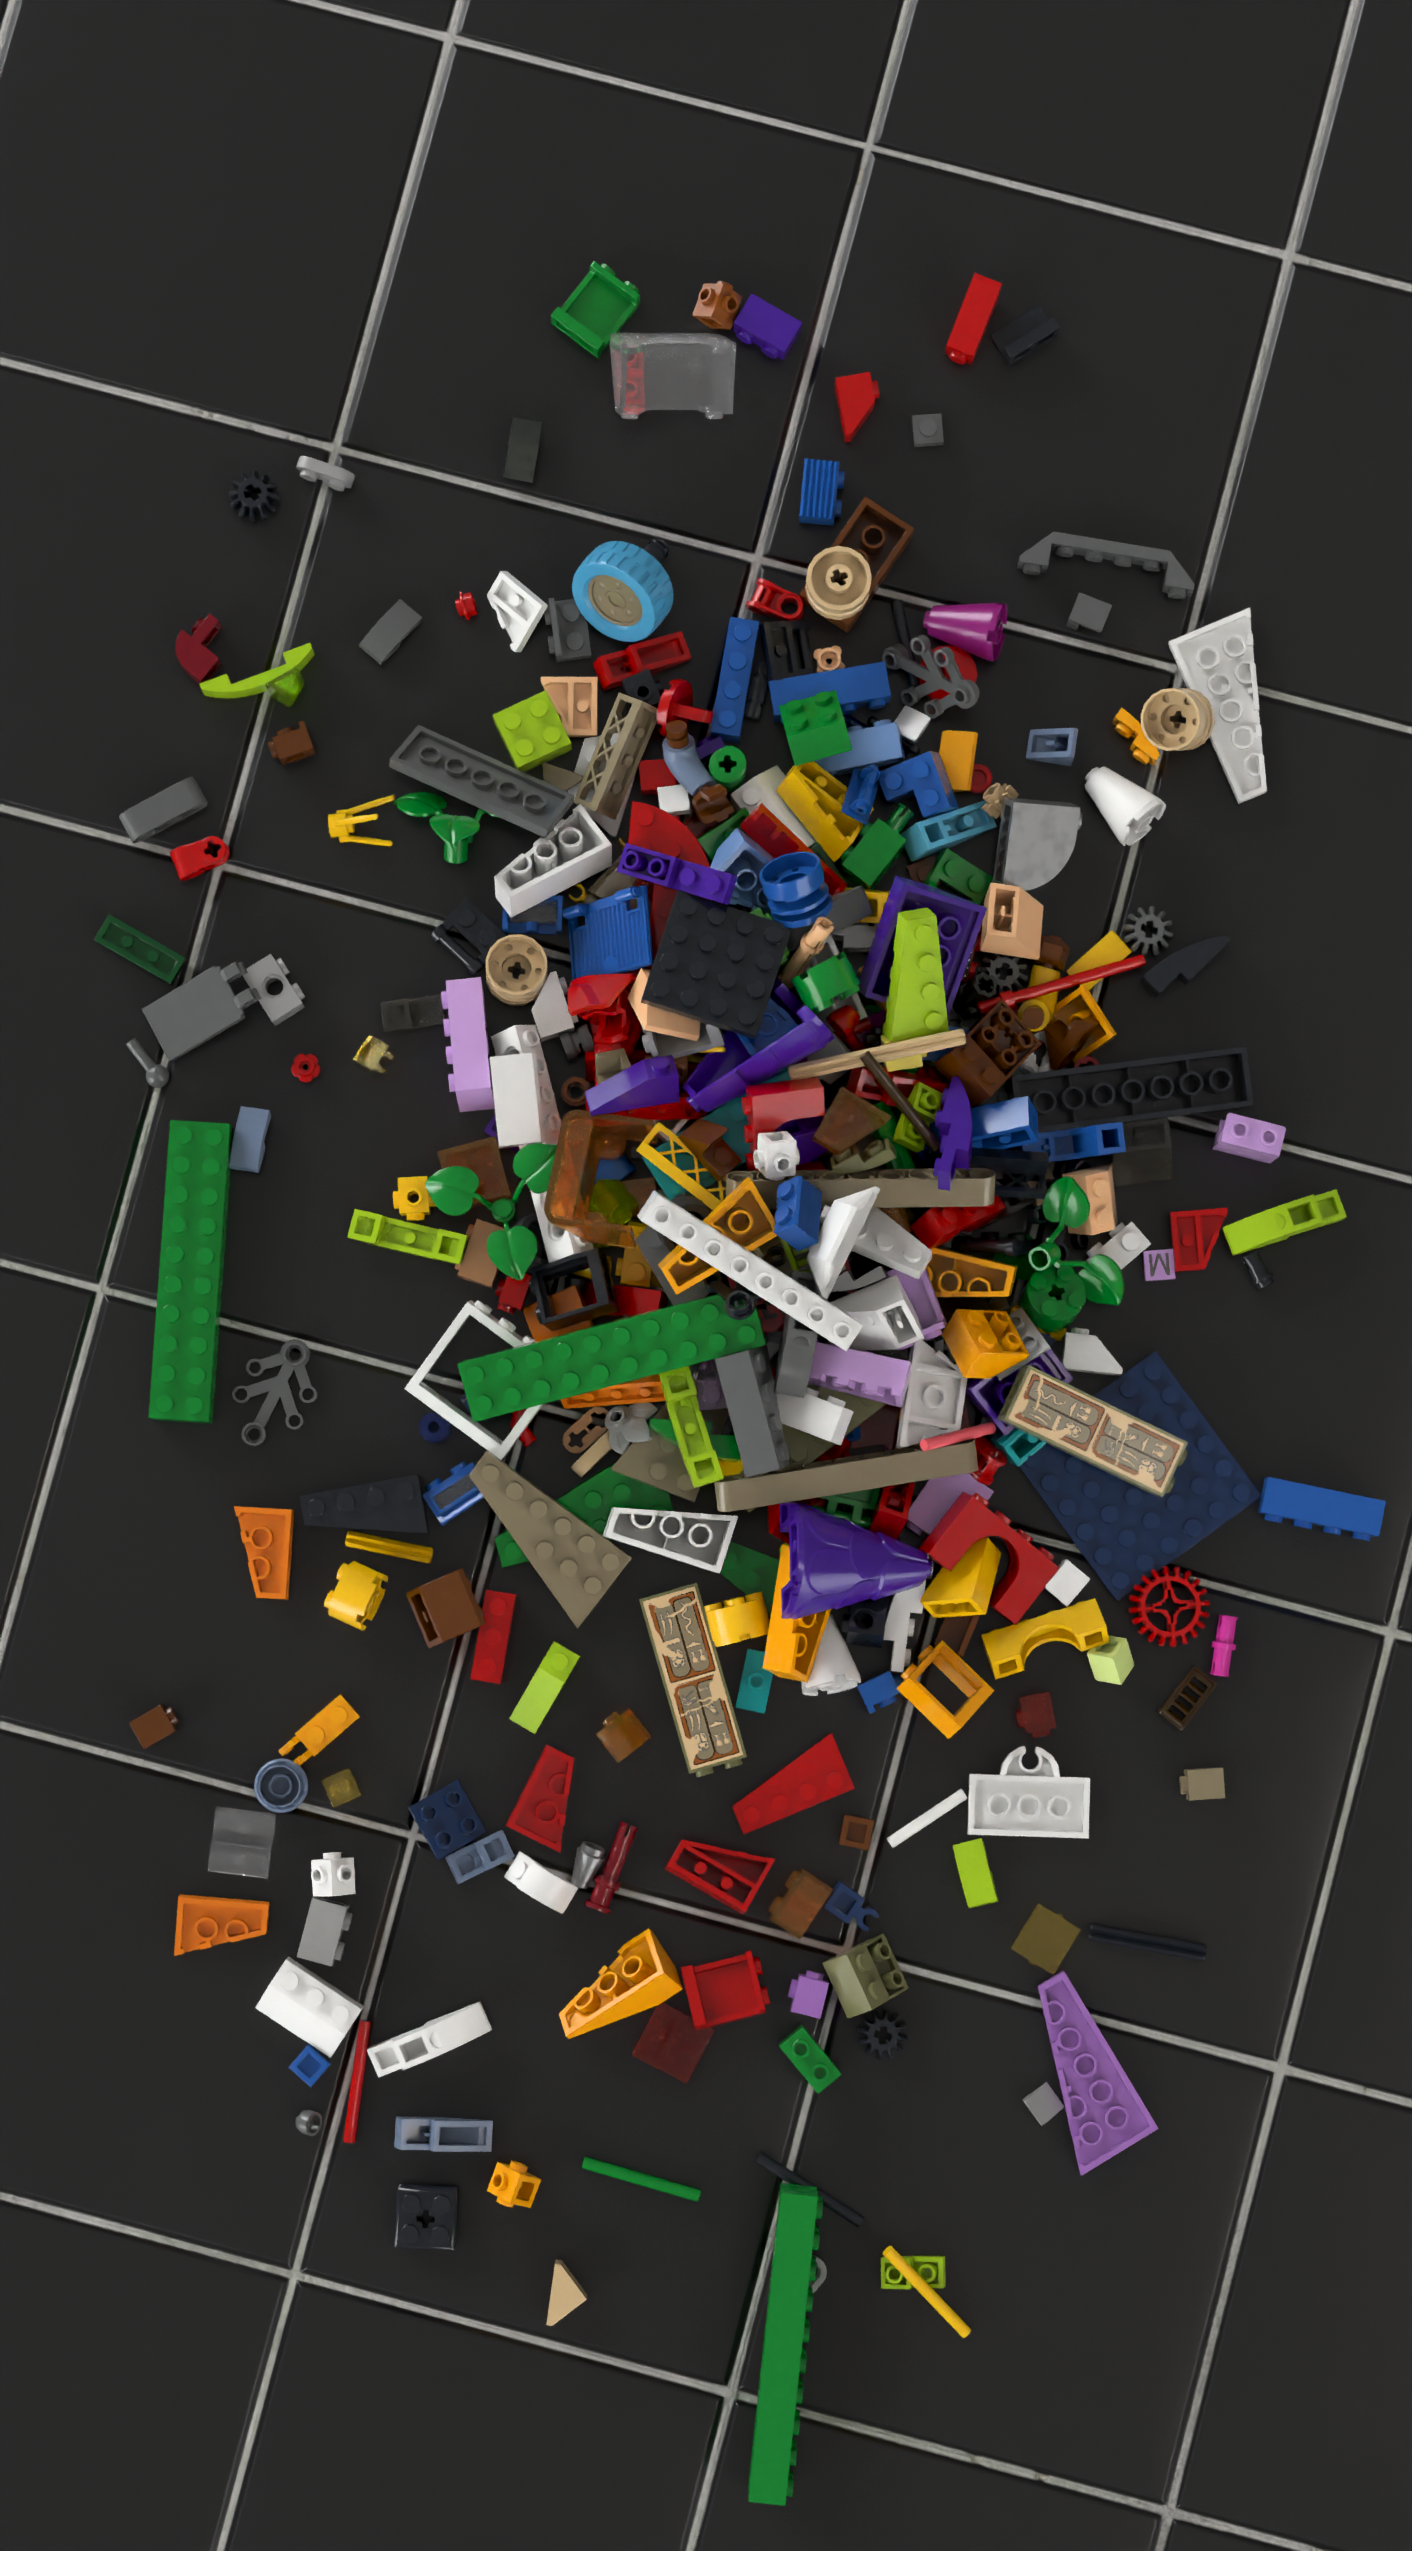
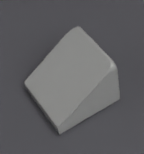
(1043, 2103)

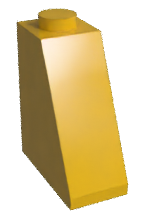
(967, 1586)

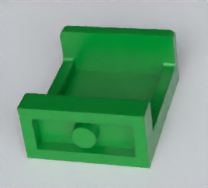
(597, 309)

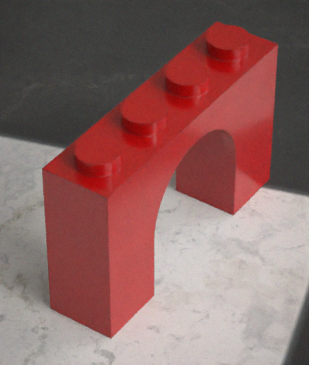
(776, 1103)
(1027, 1568)

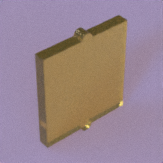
(1045, 1939)

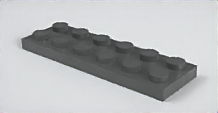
(481, 781)

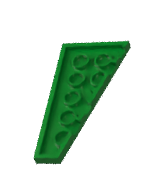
(592, 1503)

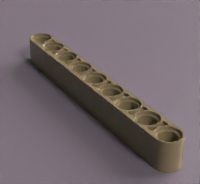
(896, 1186)
(844, 1475)

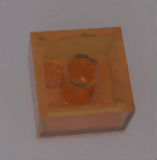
(485, 1161)

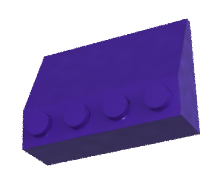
(957, 930)

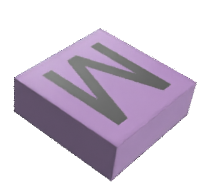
(1158, 1265)

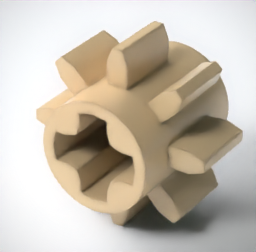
(994, 797)

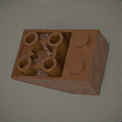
(991, 1053)

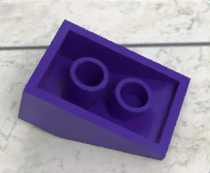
(991, 1393)

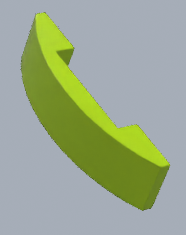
(222, 688)
(407, 1237)
(690, 1427)

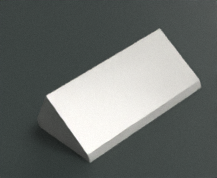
(517, 1100)

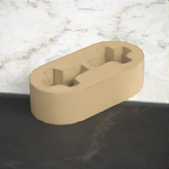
(592, 1456)

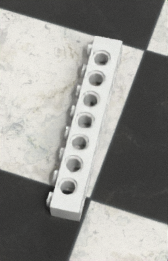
(521, 1040)
(749, 1270)

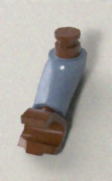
(684, 764)

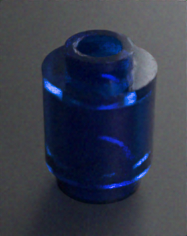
(444, 1428)

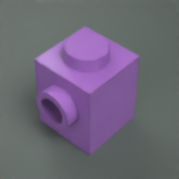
(808, 1994)

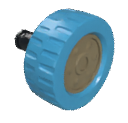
(624, 589)

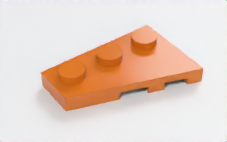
(268, 1547)
(216, 1920)

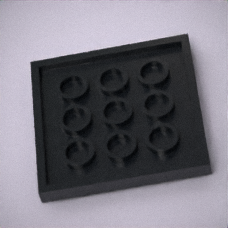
(716, 964)

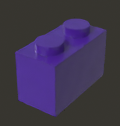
(767, 327)

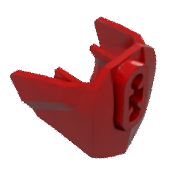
(605, 1006)

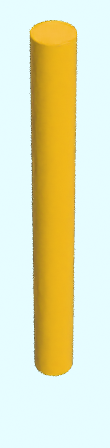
(926, 2291)

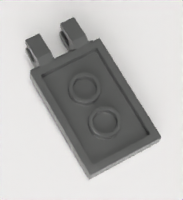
(199, 1010)

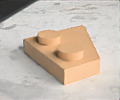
(575, 703)

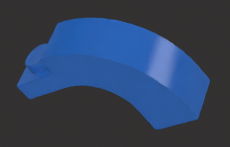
(1079, 1142)

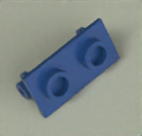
(861, 793)

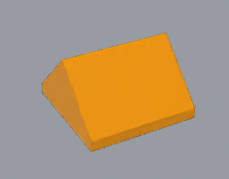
(1079, 1006)

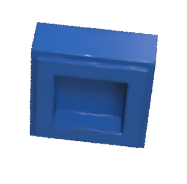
(309, 2065)

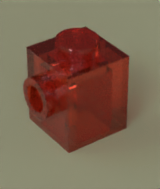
(1036, 1714)

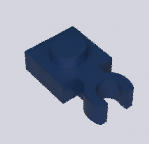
(847, 1904)

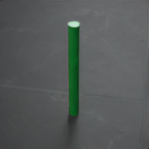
(641, 2179)

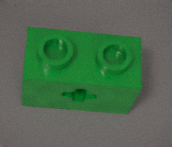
(810, 2058)

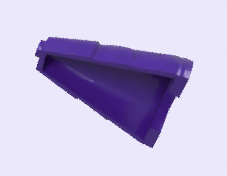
(726, 1074)
(842, 1562)

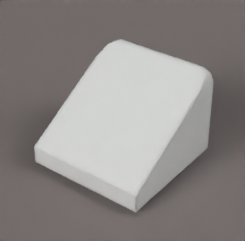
(912, 724)
(674, 799)

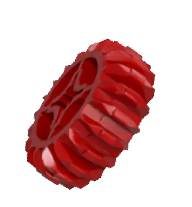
(1168, 1592)

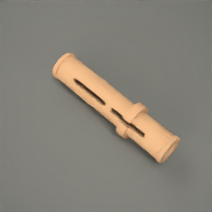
(810, 945)

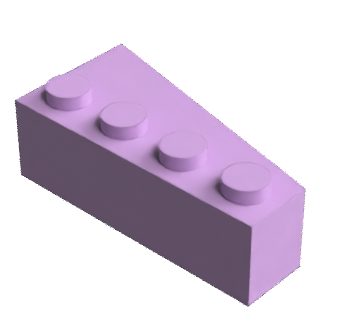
(468, 1044)
(860, 1373)

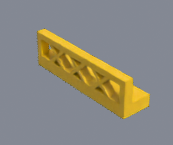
(676, 1173)

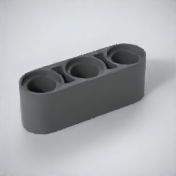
(163, 810)

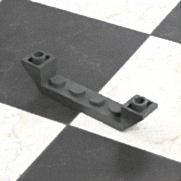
(1175, 581)

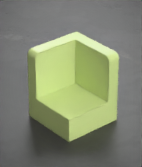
(1111, 1661)

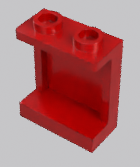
(725, 1990)

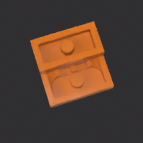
(564, 1301)

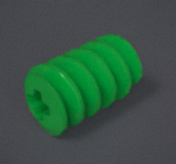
(728, 757)

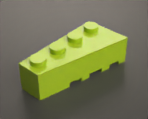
(917, 986)

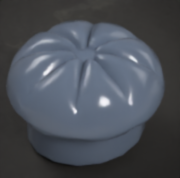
(281, 1785)

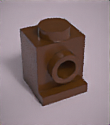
(292, 744)

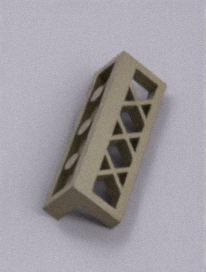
(621, 757)

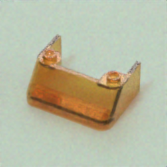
(579, 1147)

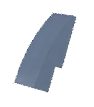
(443, 2134)

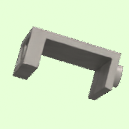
(666, 1045)

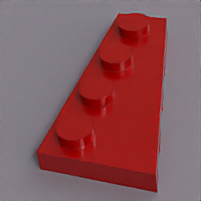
(800, 1785)

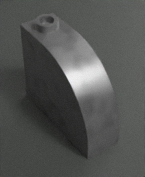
(1034, 841)

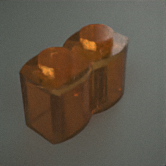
(799, 1903)

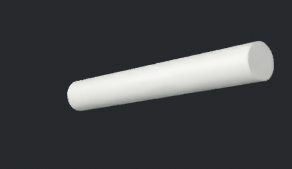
(927, 1818)

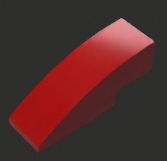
(653, 654)
(865, 1085)
(631, 1300)

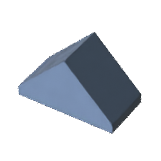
(1052, 745)

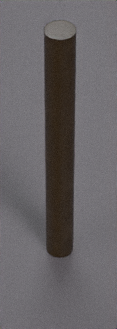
(900, 1100)

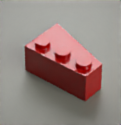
(720, 1872)

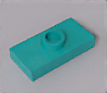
(754, 1683)

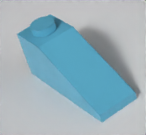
(947, 830)

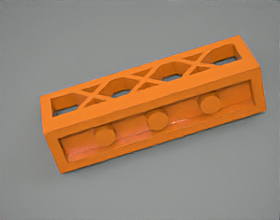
(631, 1392)

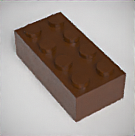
(879, 539)

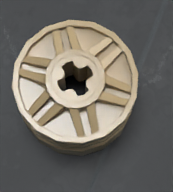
(1161, 717)
(503, 959)

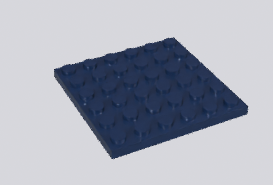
(1122, 1526)

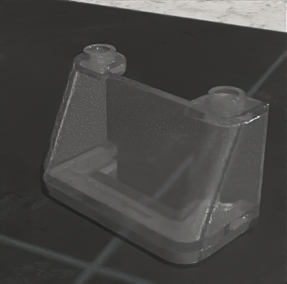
(672, 373)

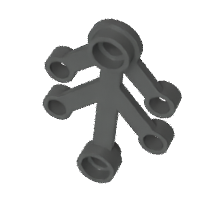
(962, 691)
(277, 1388)

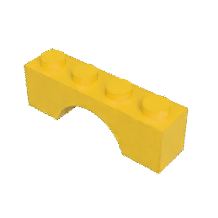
(1077, 1625)

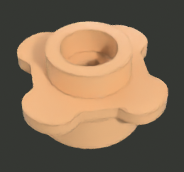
(832, 653)

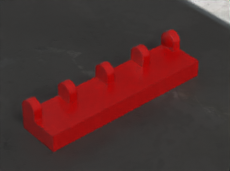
(779, 840)

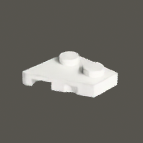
(516, 608)

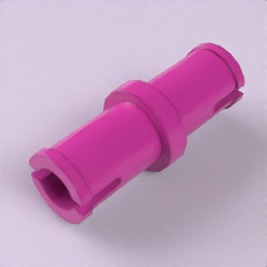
(1223, 1645)

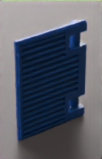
(613, 934)

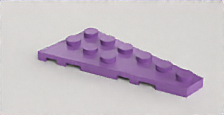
(1096, 2093)

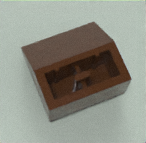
(445, 1608)

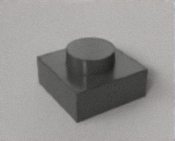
(927, 430)

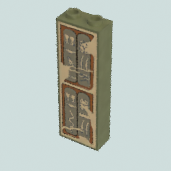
(1093, 1431)
(693, 1680)

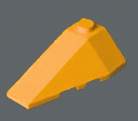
(632, 1983)

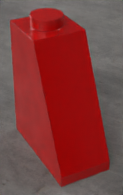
(973, 319)

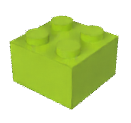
(532, 732)

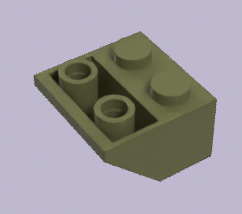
(865, 1976)

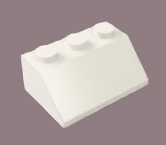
(763, 790)
(309, 2006)

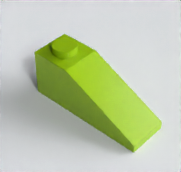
(544, 1687)

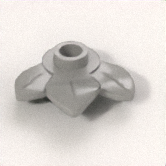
(631, 1426)

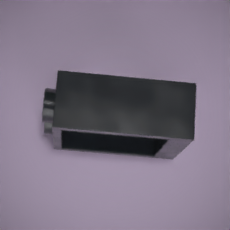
(602, 1283)

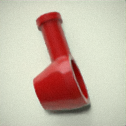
(844, 1023)

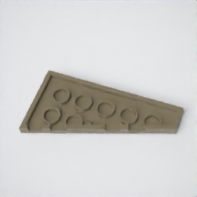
(661, 1462)
(562, 1547)

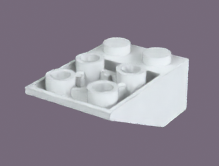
(885, 1314)

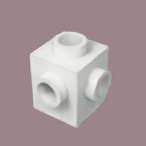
(776, 1155)
(333, 1875)

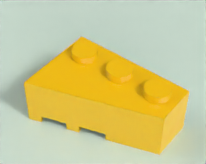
(817, 803)

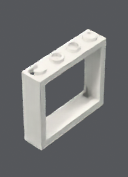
(449, 1411)

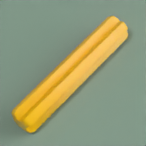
(389, 1547)

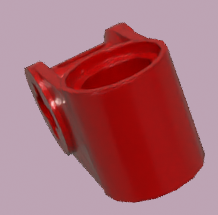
(773, 601)
(194, 859)
(988, 1459)

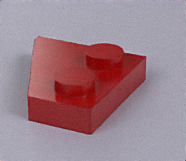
(1194, 1237)

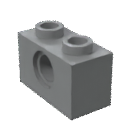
(278, 1006)

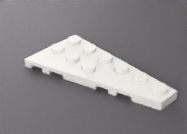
(1222, 667)

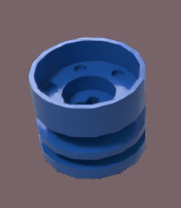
(796, 889)

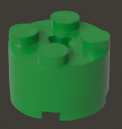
(826, 981)
(1053, 1298)

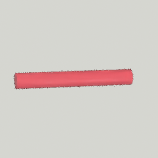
(957, 1436)

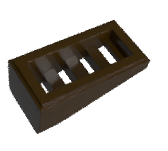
(1171, 1717)

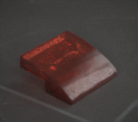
(672, 2042)

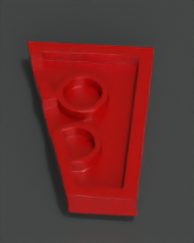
(544, 1799)

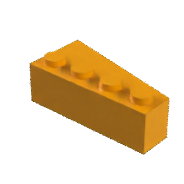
(739, 1217)
(969, 1275)
(792, 1642)

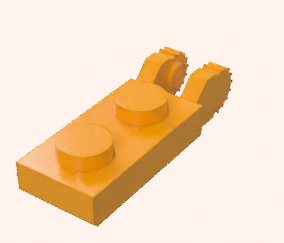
(322, 1729)

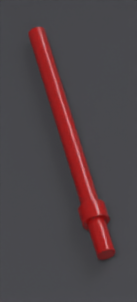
(1012, 998)

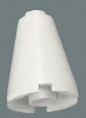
(1123, 804)
(833, 1665)

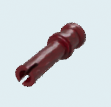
(607, 1882)

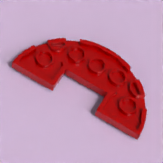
(664, 834)

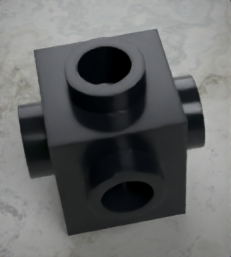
(643, 684)

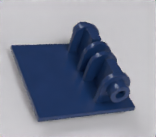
(447, 1819)

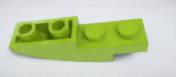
(1284, 1221)

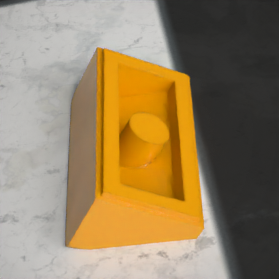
(958, 757)

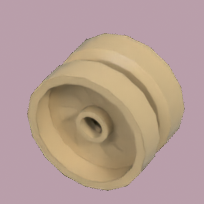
(830, 598)

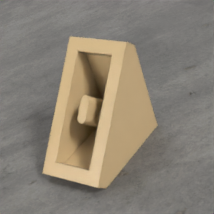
(565, 2293)

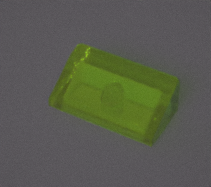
(286, 687)

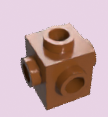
(717, 305)

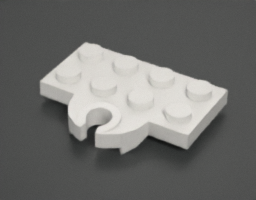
(1029, 1800)

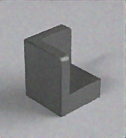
(1089, 613)

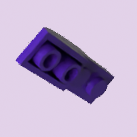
(677, 874)
(955, 1134)

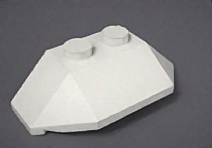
(837, 1236)

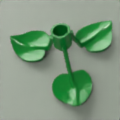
(453, 830)
(1070, 1207)
(513, 1248)

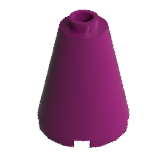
(969, 627)

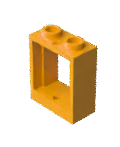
(959, 1673)

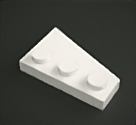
(891, 1245)

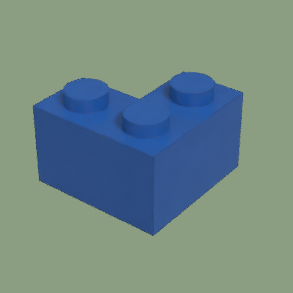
(920, 777)

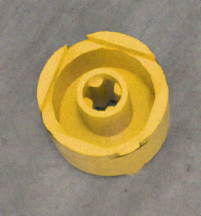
(356, 1594)
(737, 1619)

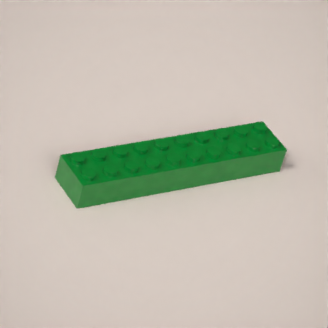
(191, 1271)
(606, 1355)
(782, 2346)

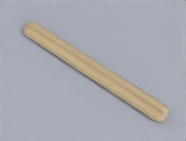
(880, 1053)

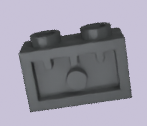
(569, 629)

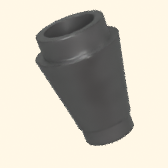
(587, 1863)

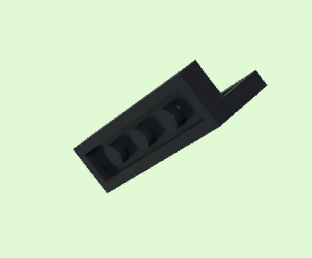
(1010, 1166)

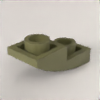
(855, 1160)

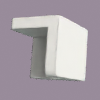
(1067, 1582)

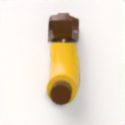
(1039, 1011)

